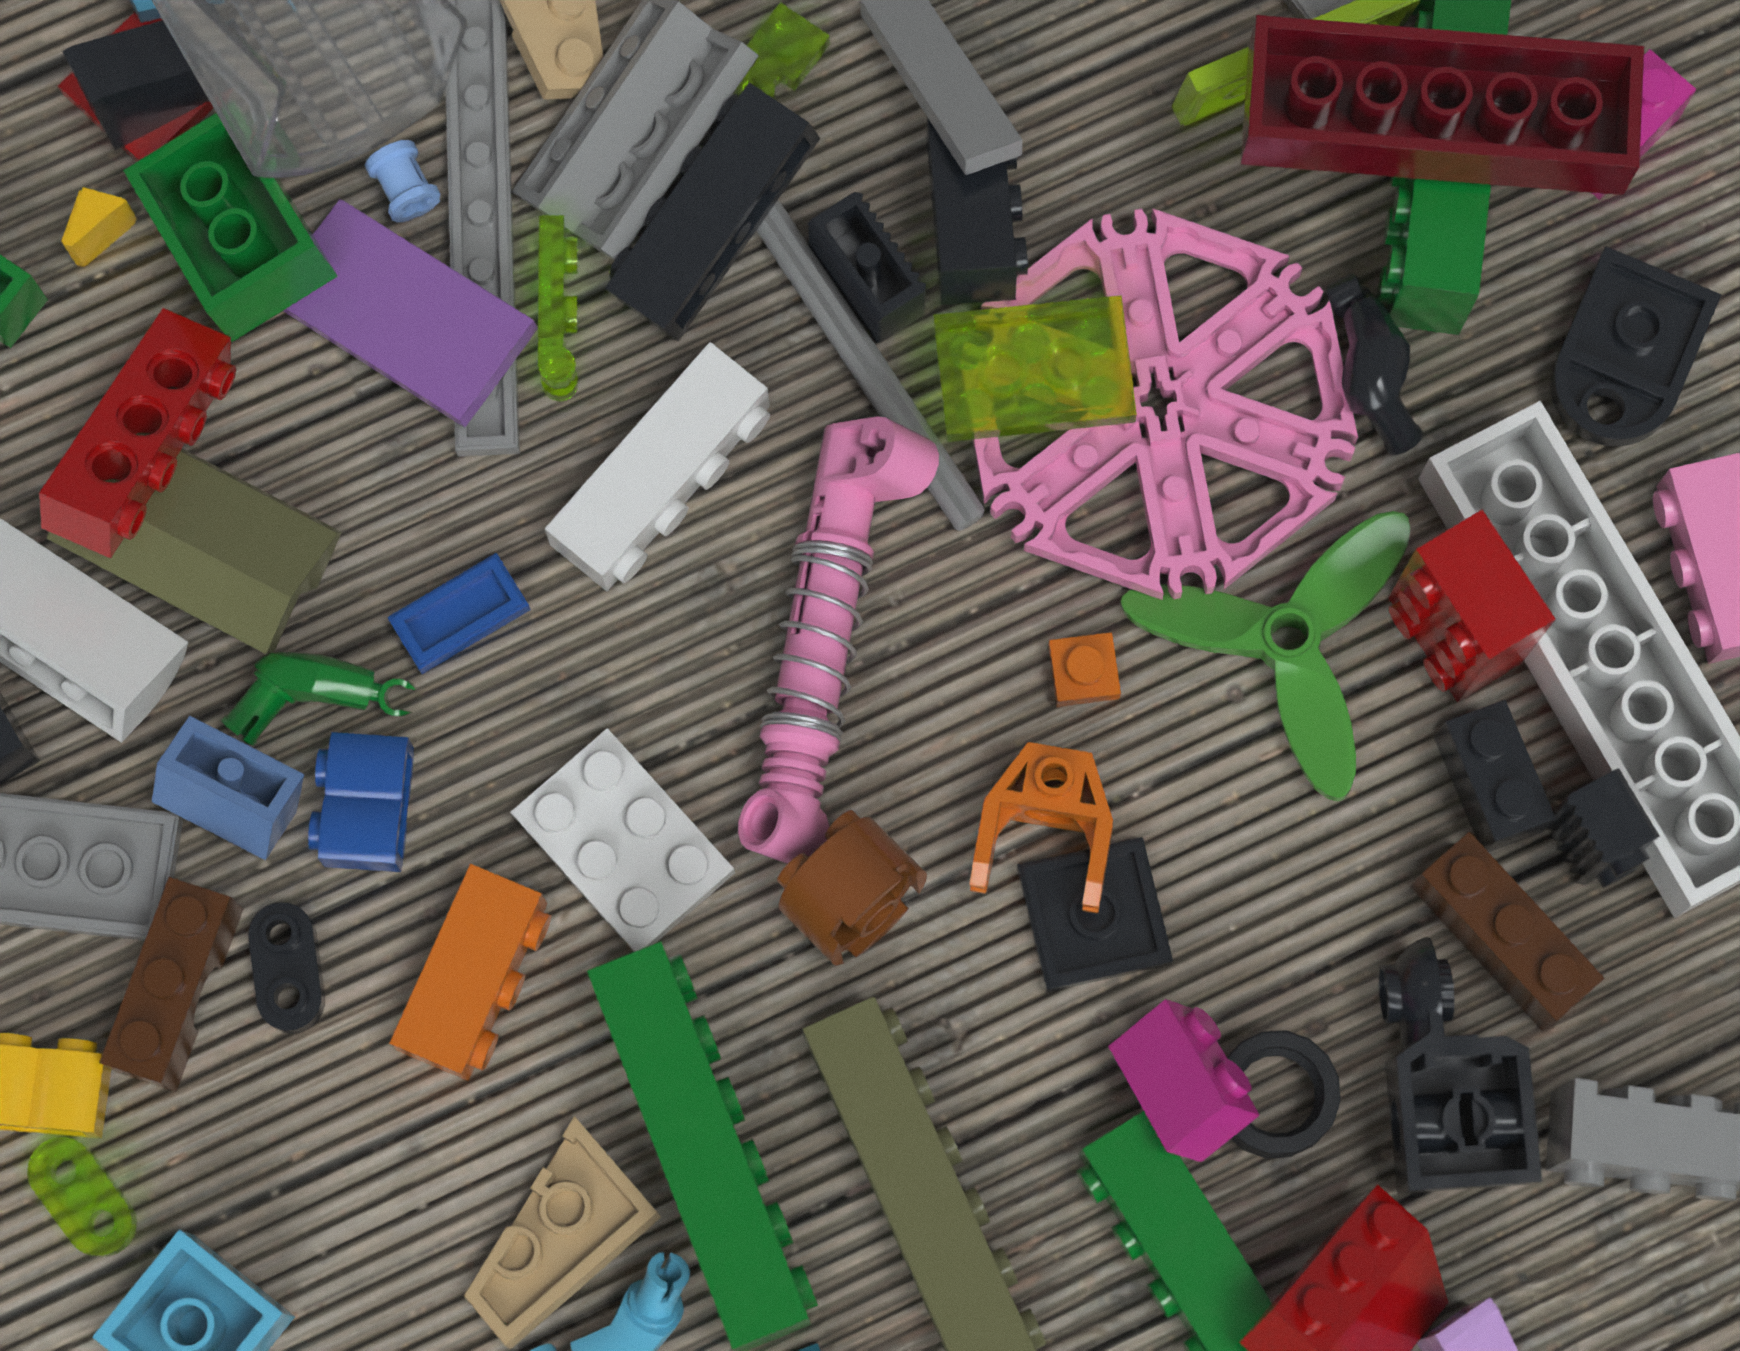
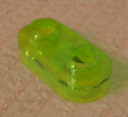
(82, 1199)

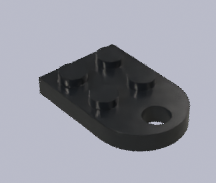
(1630, 344)

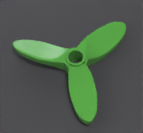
(1305, 686)

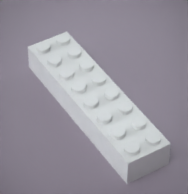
(1611, 654)

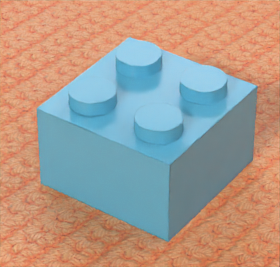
(193, 1304)

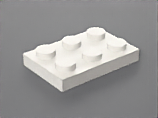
(623, 842)

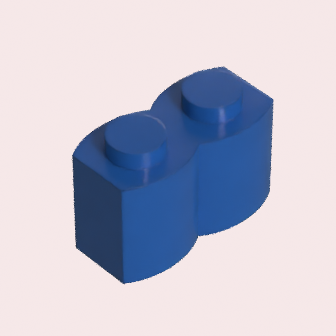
(363, 802)

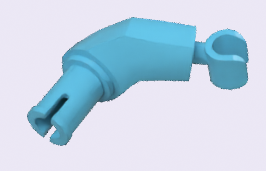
(646, 1312)

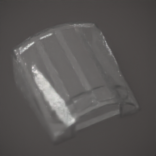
(316, 77)

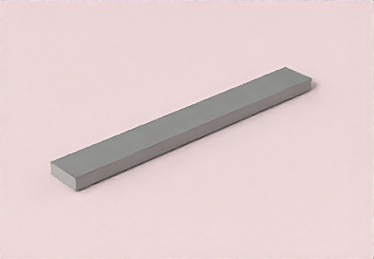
(483, 200)

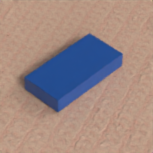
(459, 613)

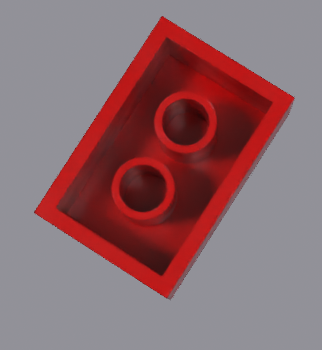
(1468, 607)

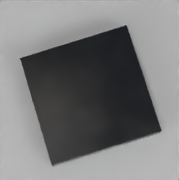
(1089, 946)

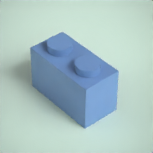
(227, 787)

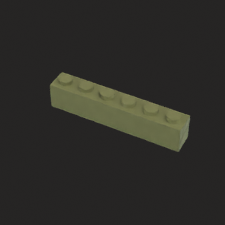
(916, 1182)

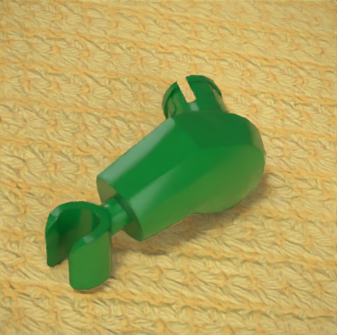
(306, 678)

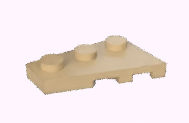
(564, 1235)

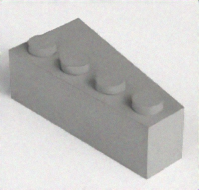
(1644, 1140)

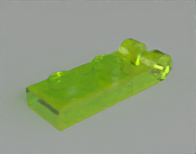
(555, 309)

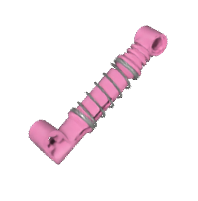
(856, 467)

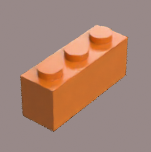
(472, 973)

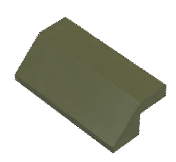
(222, 552)

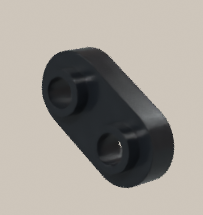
(285, 966)

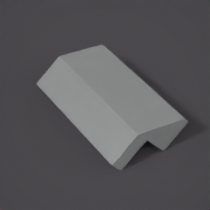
(635, 124)

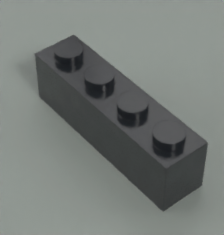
(712, 210)

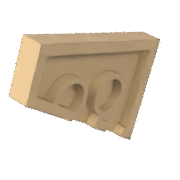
(556, 42)

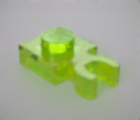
(786, 51)

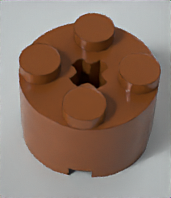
(849, 887)

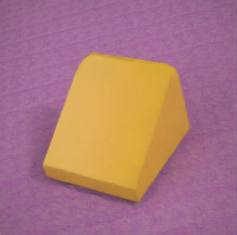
(95, 224)

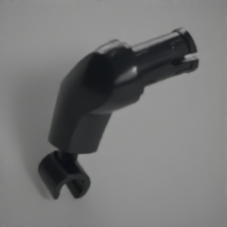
(1374, 363)

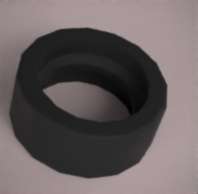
(1326, 1092)

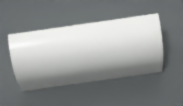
(81, 638)

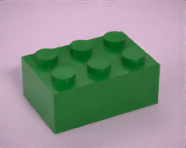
(229, 229)

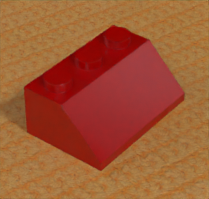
(1361, 1290)

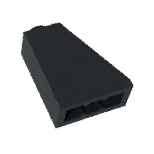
(135, 81)

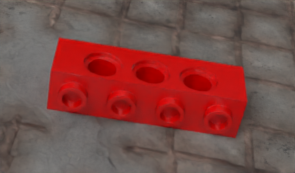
(171, 354)

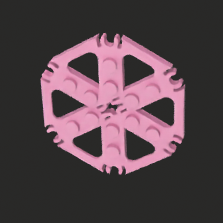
(1211, 417)

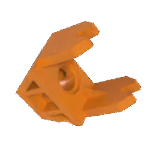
(1025, 798)

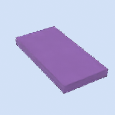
(411, 316)

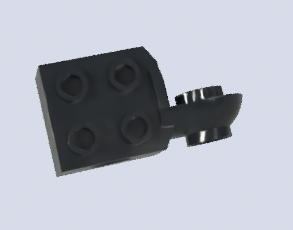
(1454, 1101)

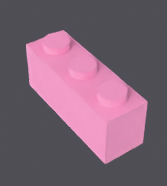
(1703, 518)

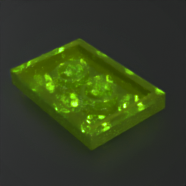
(1034, 368)

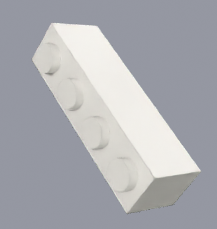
(659, 468)

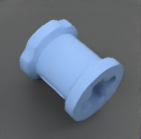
(402, 180)

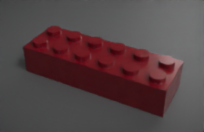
(1443, 105)

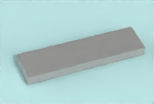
(943, 82)

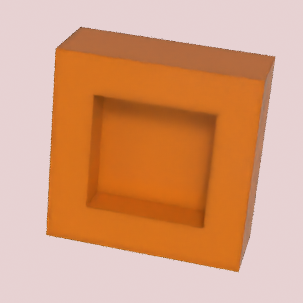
(1084, 669)

